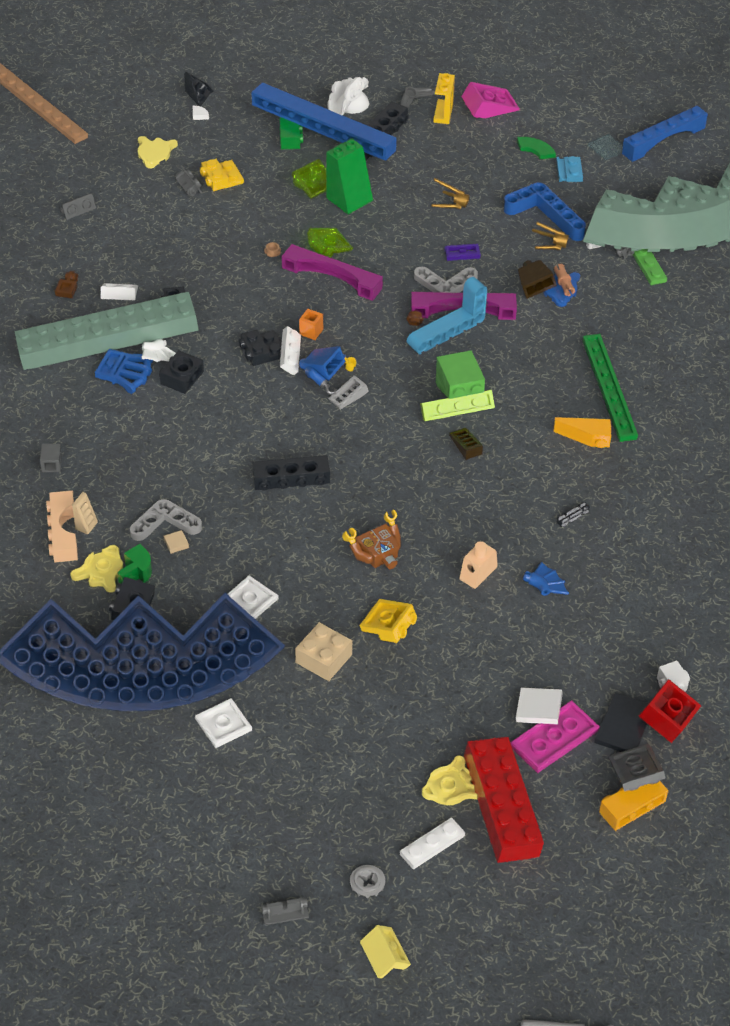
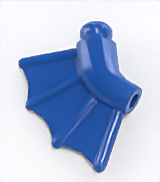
(545, 580)

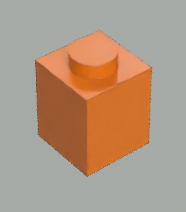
(311, 324)

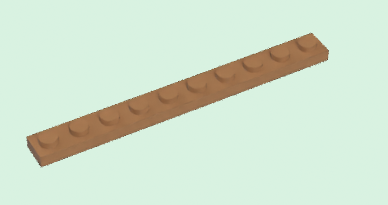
(41, 106)

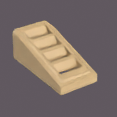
(83, 514)

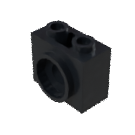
(181, 372)
(127, 592)

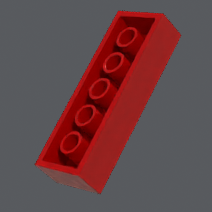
(503, 800)

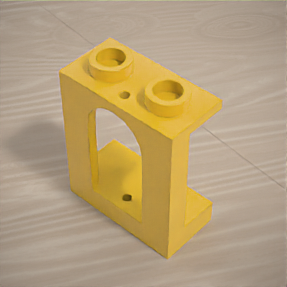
(444, 108)

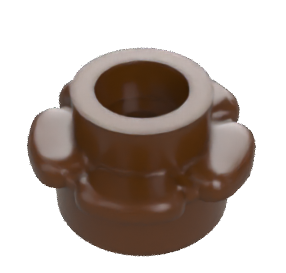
(414, 318)

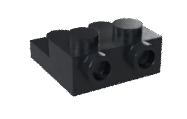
(260, 347)

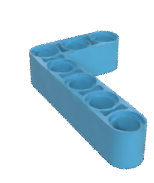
(454, 323)

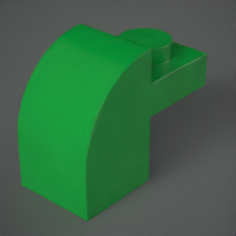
(137, 565)

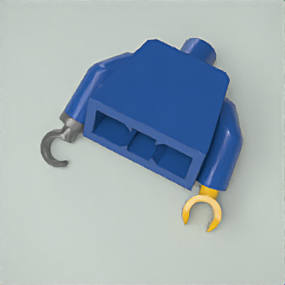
(324, 363)

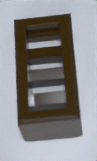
(467, 452)

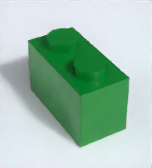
(290, 134)

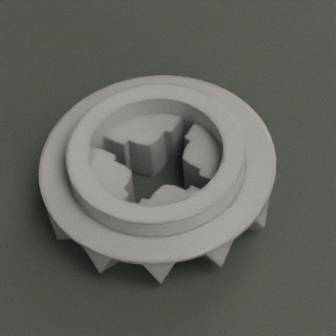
(364, 873)

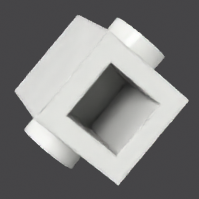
(675, 673)

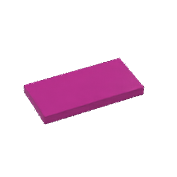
(549, 742)

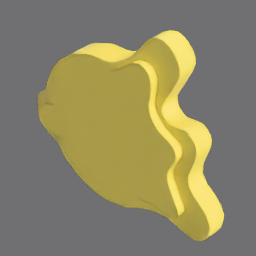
(154, 151)
(100, 568)
(450, 784)

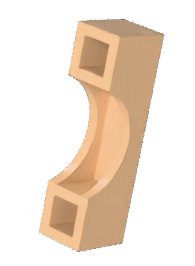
(63, 542)

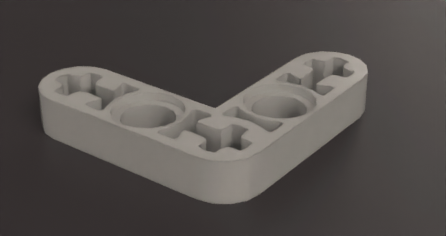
(427, 276)
(165, 514)

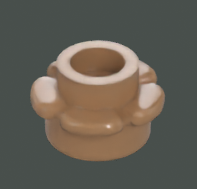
(272, 249)

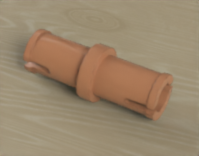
(564, 280)

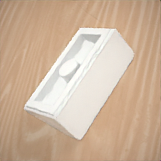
(119, 291)

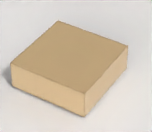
(176, 541)

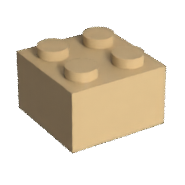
(323, 651)

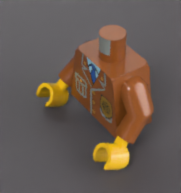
(378, 545)

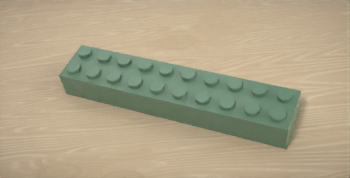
(106, 330)

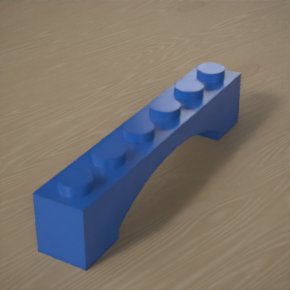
(640, 143)

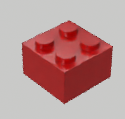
(670, 711)

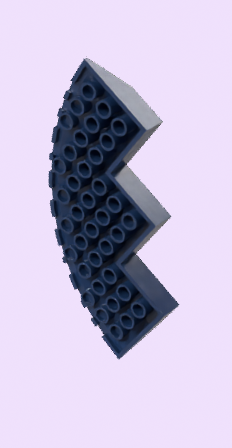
(143, 665)

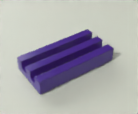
(462, 254)

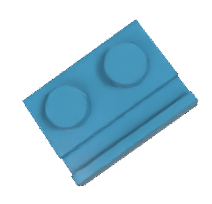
(569, 169)

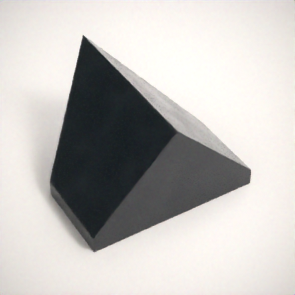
(196, 88)

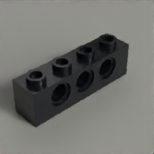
(291, 472)

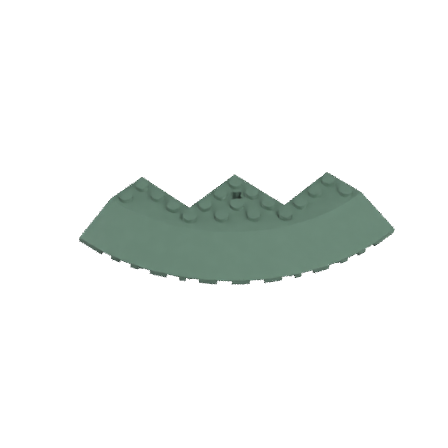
(679, 218)

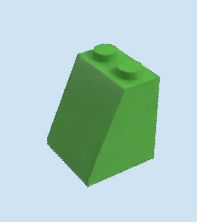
(459, 375)

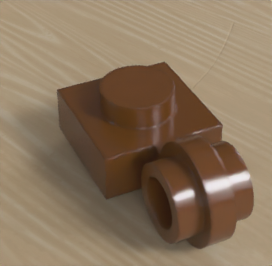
(67, 287)

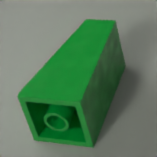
(347, 177)

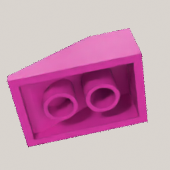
(488, 100)

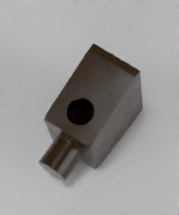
(535, 278)

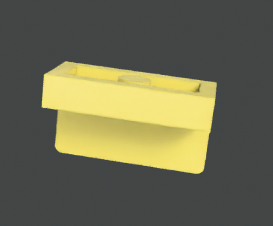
(384, 951)

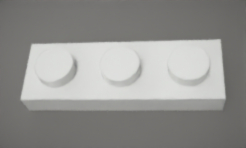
(290, 350)
(432, 843)

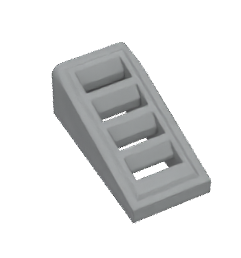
(361, 390)

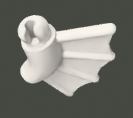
(156, 351)

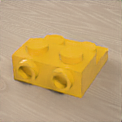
(220, 174)
(389, 620)

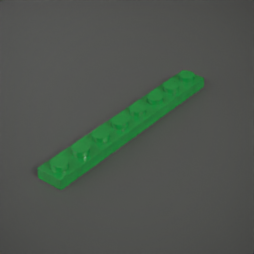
(610, 388)

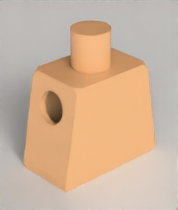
(478, 564)

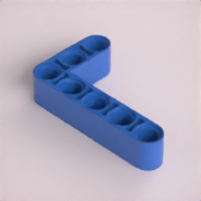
(550, 204)

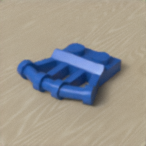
(113, 369)

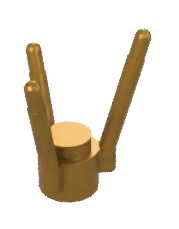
(460, 198)
(560, 238)

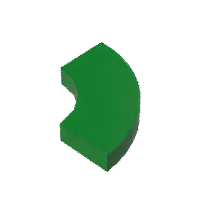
(536, 146)

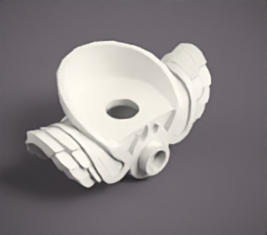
(348, 96)

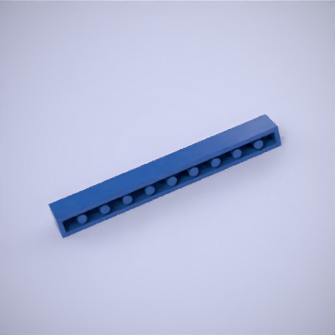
(323, 120)

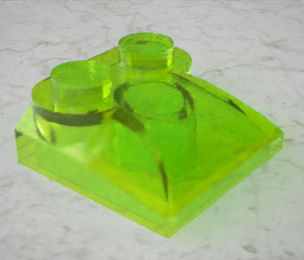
(311, 178)
(327, 241)

